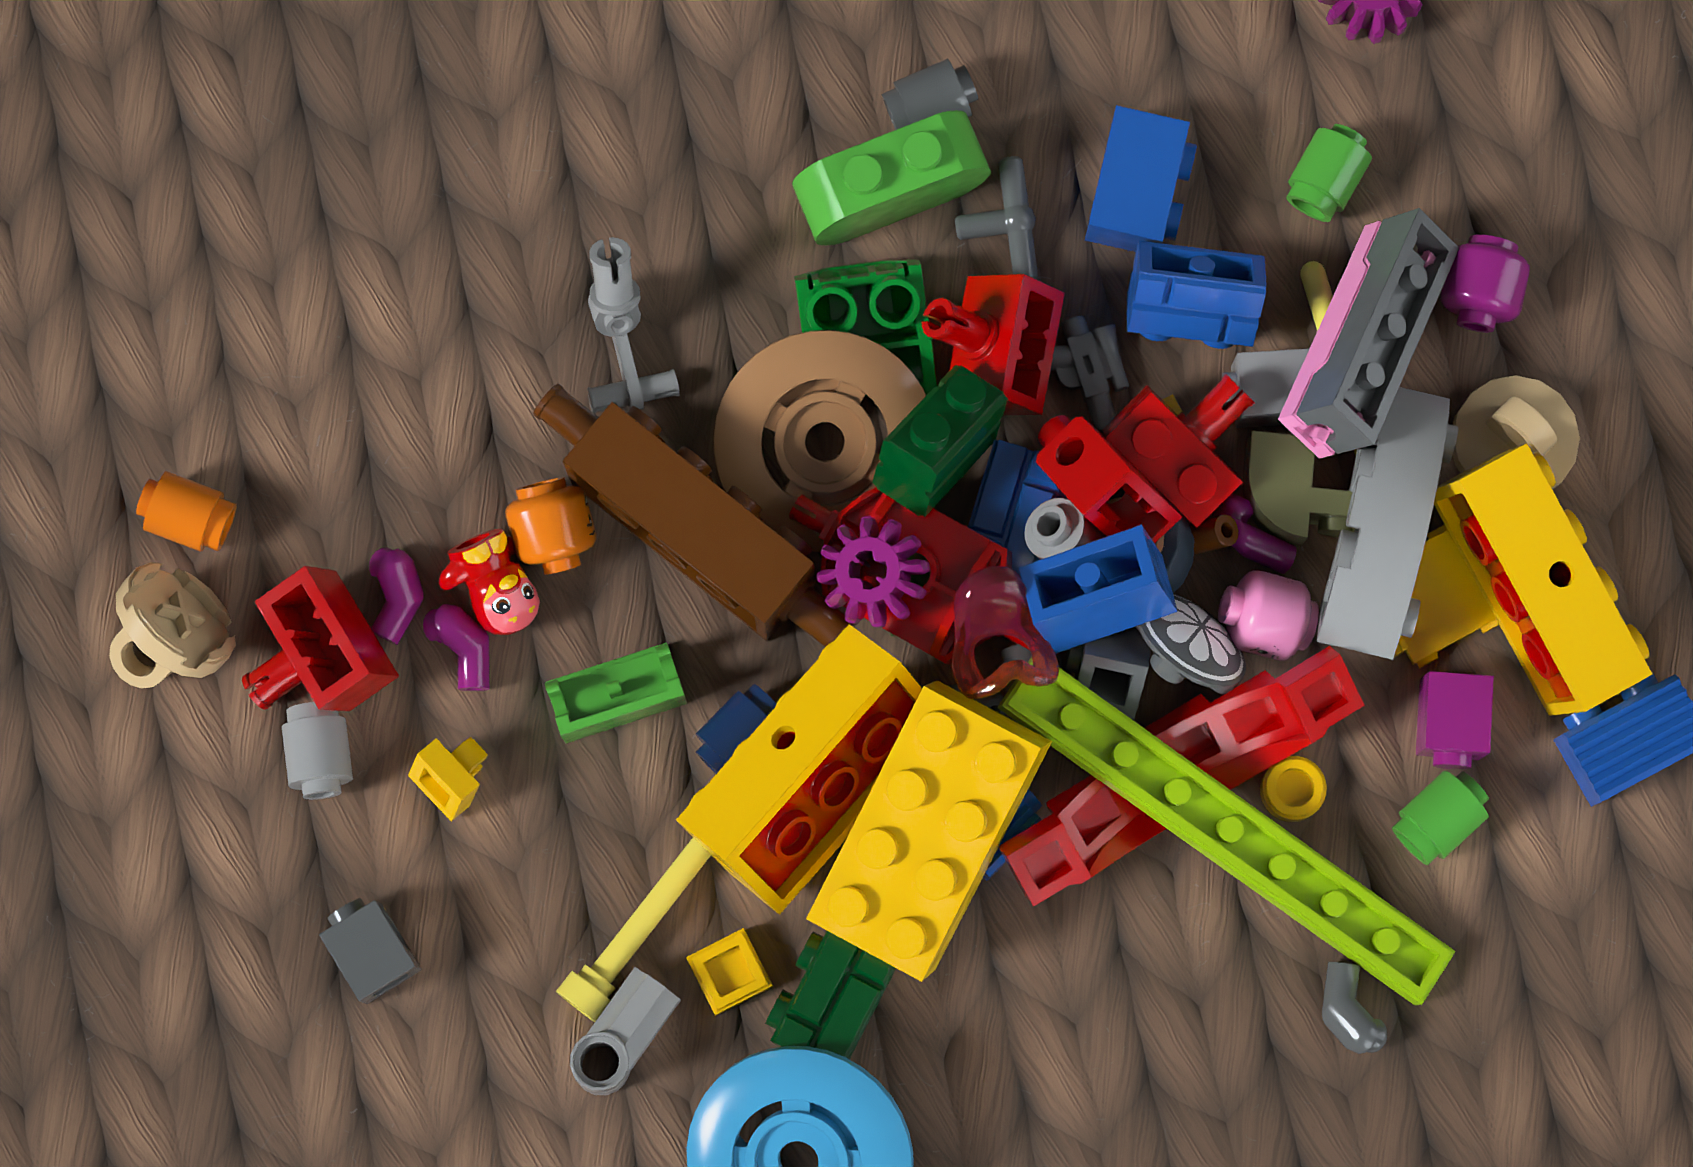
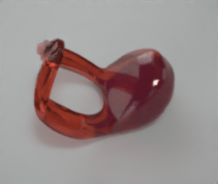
(991, 605)

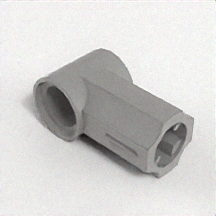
(626, 1028)

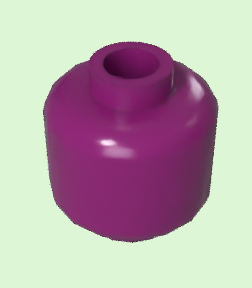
(1485, 283)

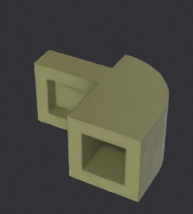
(1281, 490)

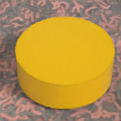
(1293, 789)

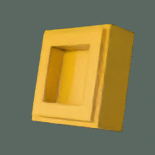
(729, 971)

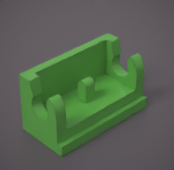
(615, 693)

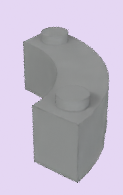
(1390, 510)

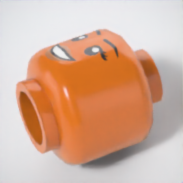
(551, 525)

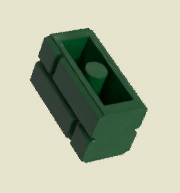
(939, 440)
(832, 998)

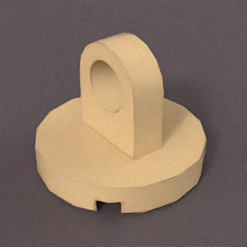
(1515, 413)
(173, 623)

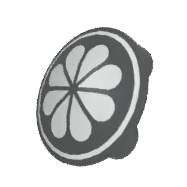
(1194, 647)

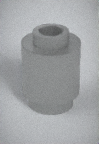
(1058, 528)
(316, 751)

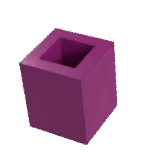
(1454, 718)

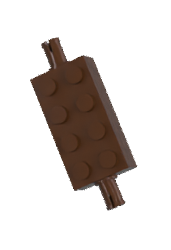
(689, 519)

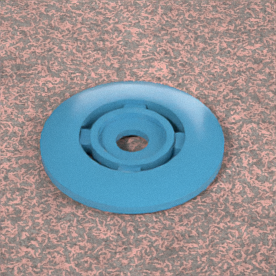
(824, 1104)

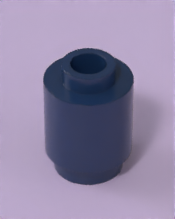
(732, 725)

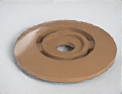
(790, 390)

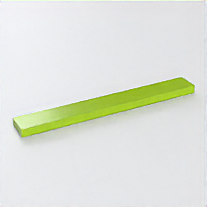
(1232, 833)

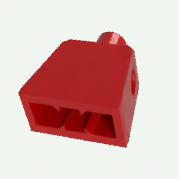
(1092, 471)

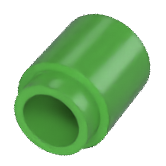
(1328, 172)
(1441, 816)

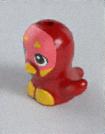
(497, 586)

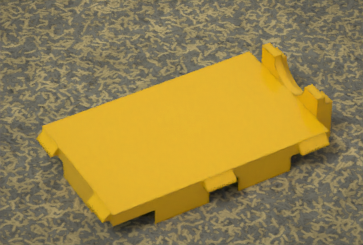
(1448, 601)

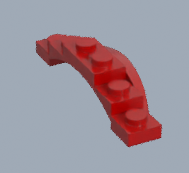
(1224, 738)

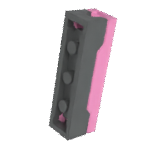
(1369, 334)

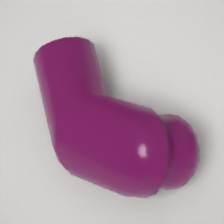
(1254, 542)
(401, 590)
(465, 638)

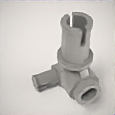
(615, 313)

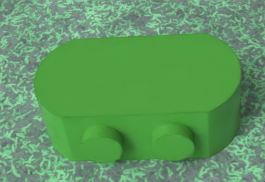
(891, 177)

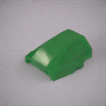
(873, 301)

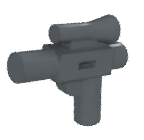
(1087, 364)

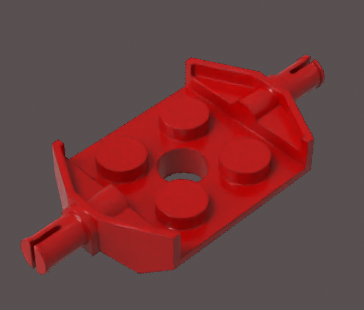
(948, 546)

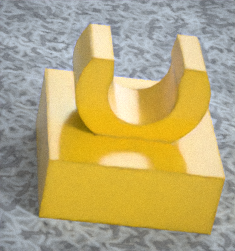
(449, 776)

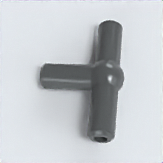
(1015, 219)

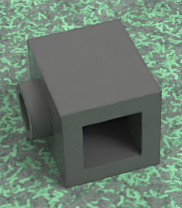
(1113, 668)

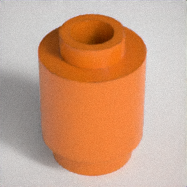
(186, 512)

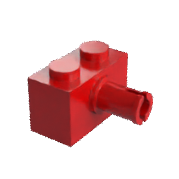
(1003, 335)
(1179, 448)
(322, 644)

